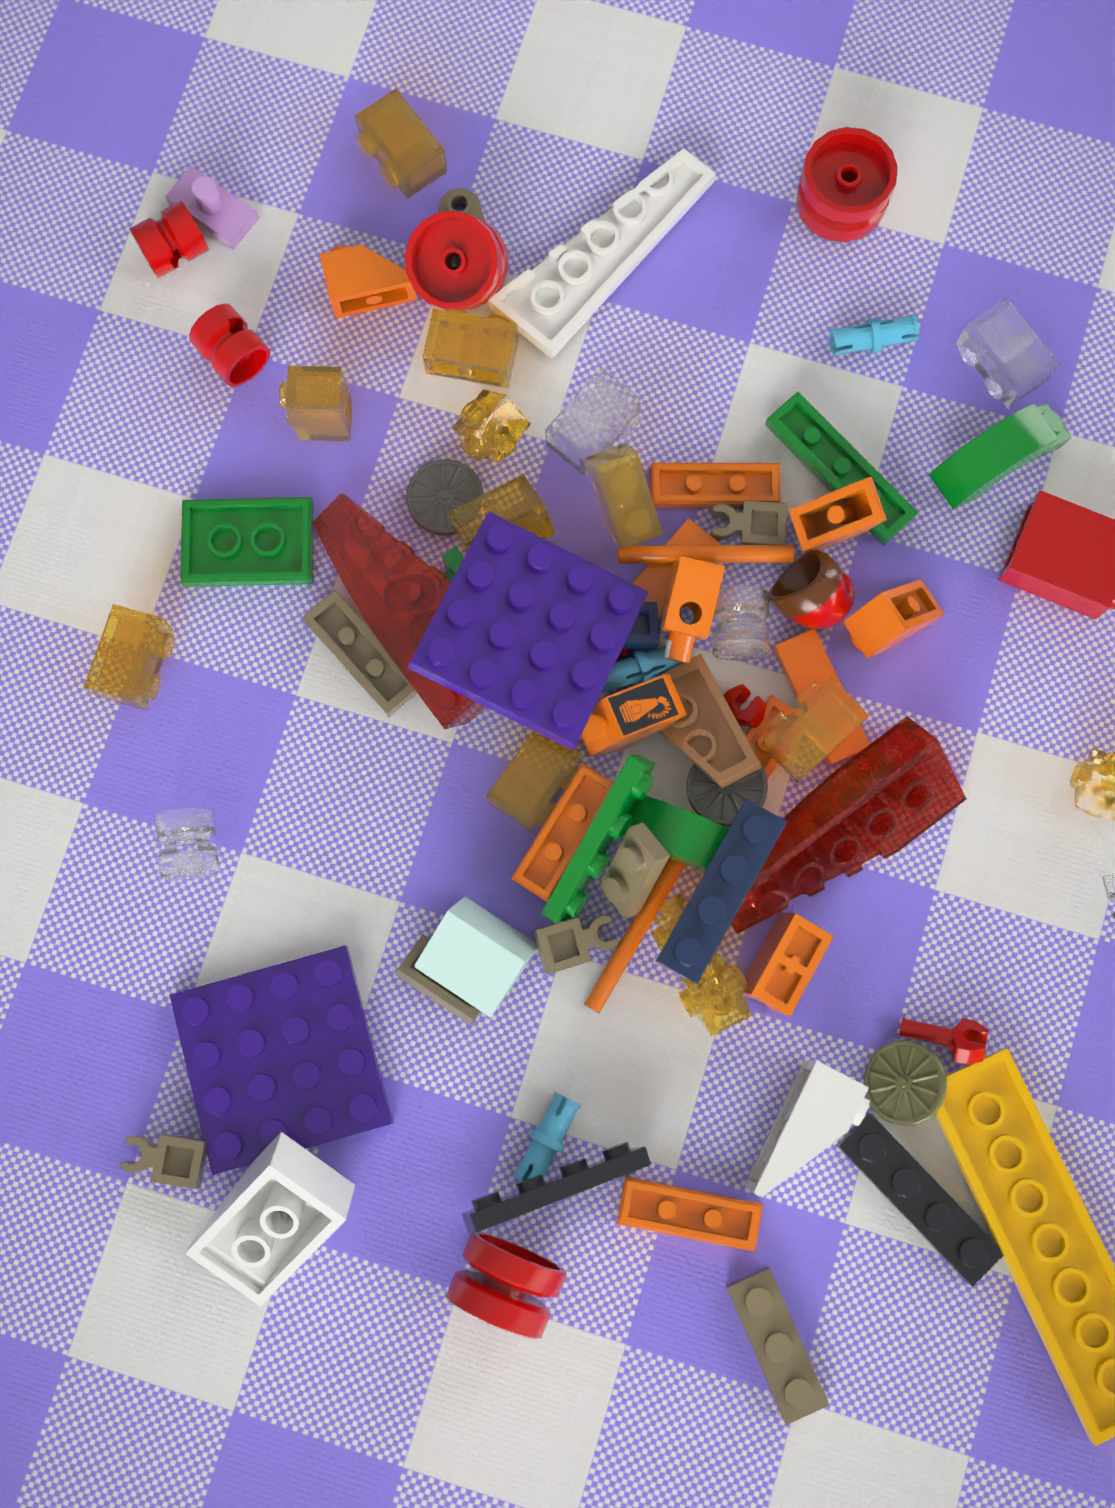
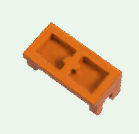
(786, 962)

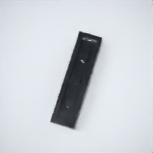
(537, 1193)
(920, 1200)

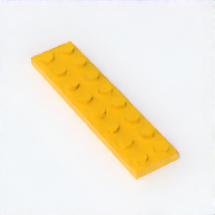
(1039, 1228)

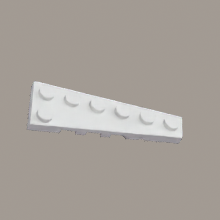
(580, 276)

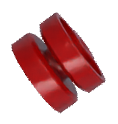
(846, 184)
(431, 255)
(505, 1284)

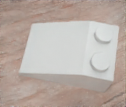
(813, 1117)
(273, 1219)

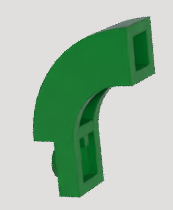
(998, 453)
(681, 832)

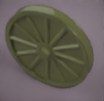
(905, 1083)

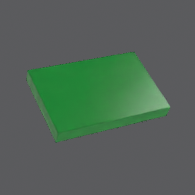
(247, 542)

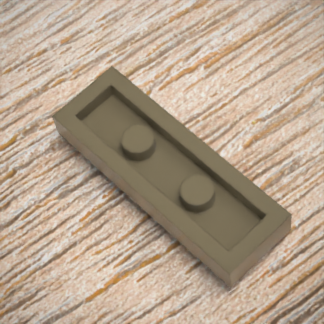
(359, 652)
(777, 1345)

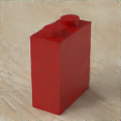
(1064, 555)

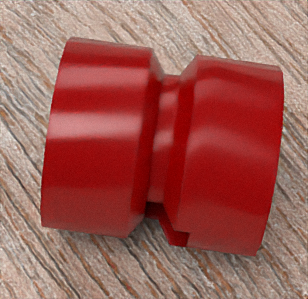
(169, 239)
(227, 341)

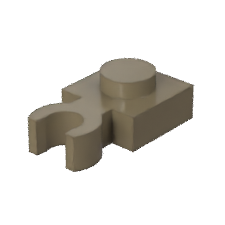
(757, 523)
(567, 944)
(174, 1160)

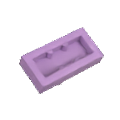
(213, 207)

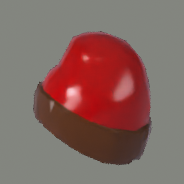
(813, 592)

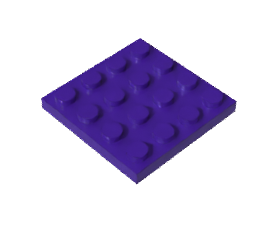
(529, 630)
(280, 1056)

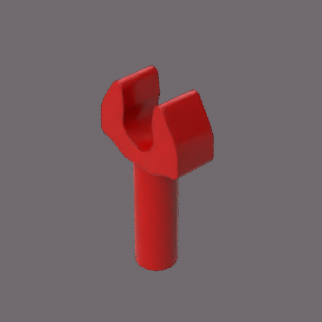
(751, 715)
(965, 1040)

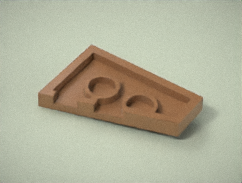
(709, 730)

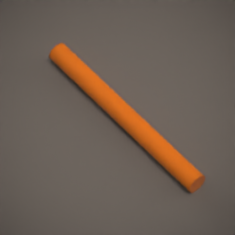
(707, 553)
(633, 936)

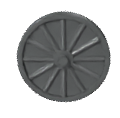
(438, 490)
(724, 804)

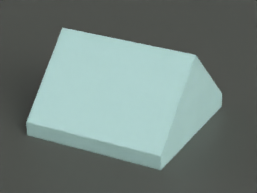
(476, 955)

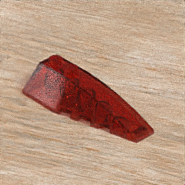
(393, 594)
(858, 812)

